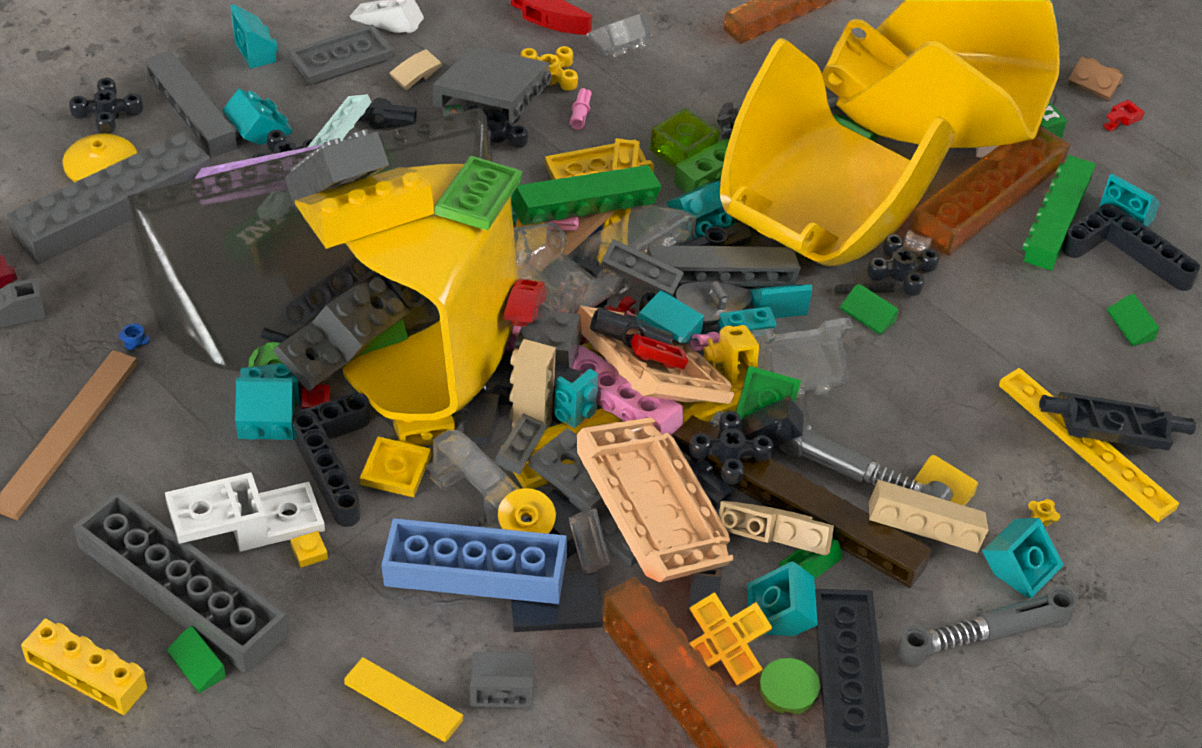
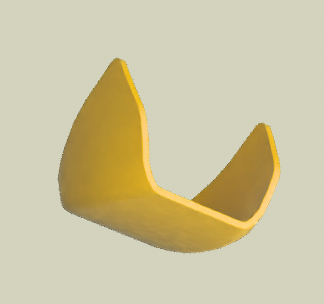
(963, 60)
(811, 178)
(468, 280)

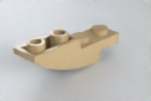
(776, 525)

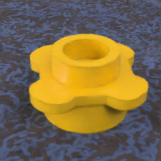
(713, 353)
(1044, 510)

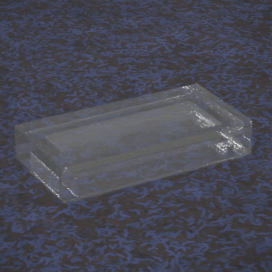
(589, 540)

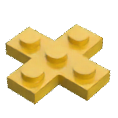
(727, 637)

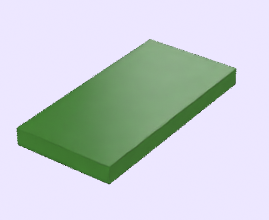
(478, 193)

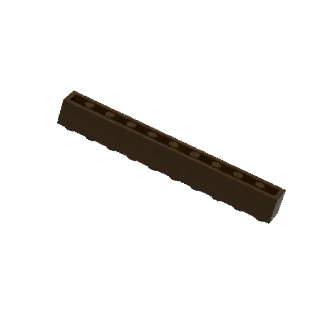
(786, 490)

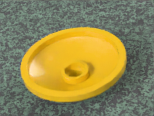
(95, 154)

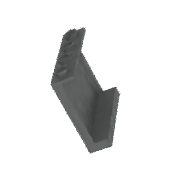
(493, 80)

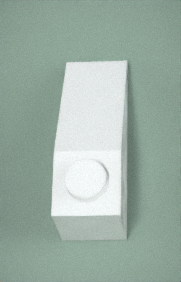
(389, 15)

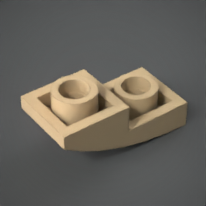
(414, 68)

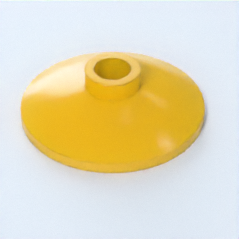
(527, 503)

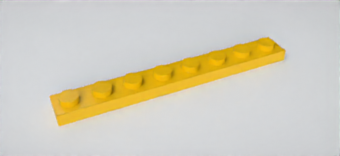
(1097, 453)

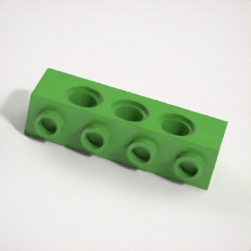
(701, 168)

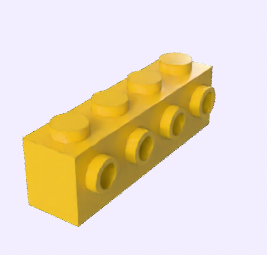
(84, 666)

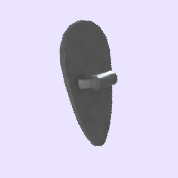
(713, 298)

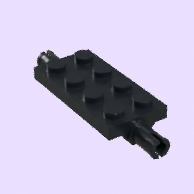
(1116, 420)

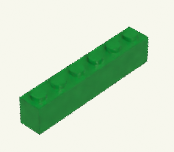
(585, 194)
(1059, 212)

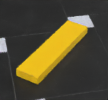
(404, 699)

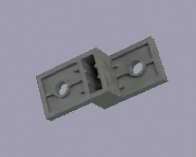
(341, 331)
(579, 487)

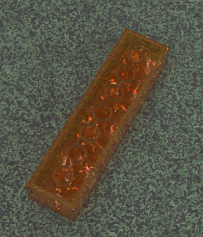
(988, 190)
(677, 671)

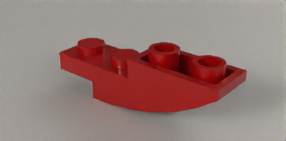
(555, 15)
(525, 301)

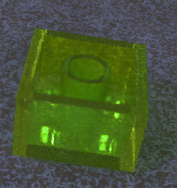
(682, 137)

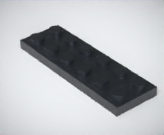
(850, 670)

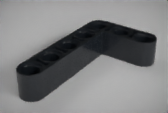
(1135, 240)
(330, 293)
(312, 435)

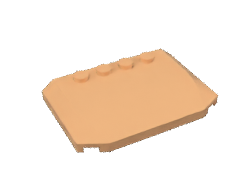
(652, 379)
(654, 499)

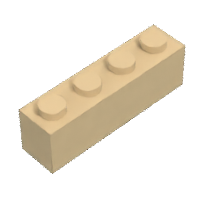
(532, 382)
(928, 516)

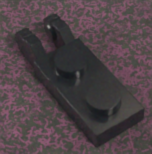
(726, 119)

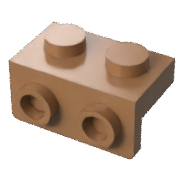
(1096, 78)

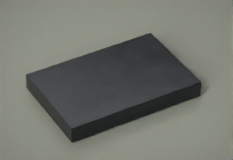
(577, 607)

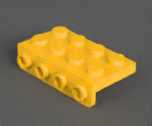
(586, 161)

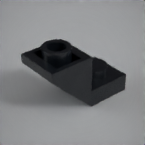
(703, 585)

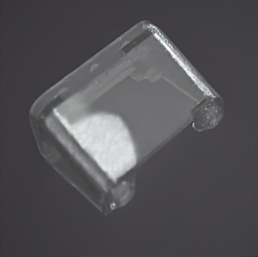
(640, 228)
(568, 285)

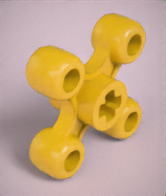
(562, 59)

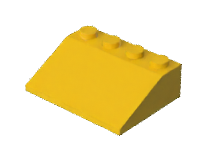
(367, 205)

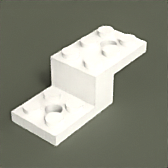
(238, 507)

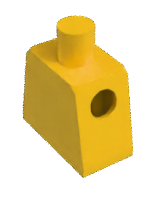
(738, 348)

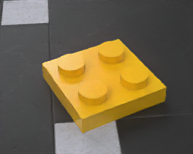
(395, 466)

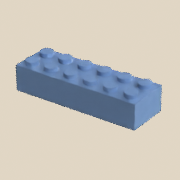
(475, 561)

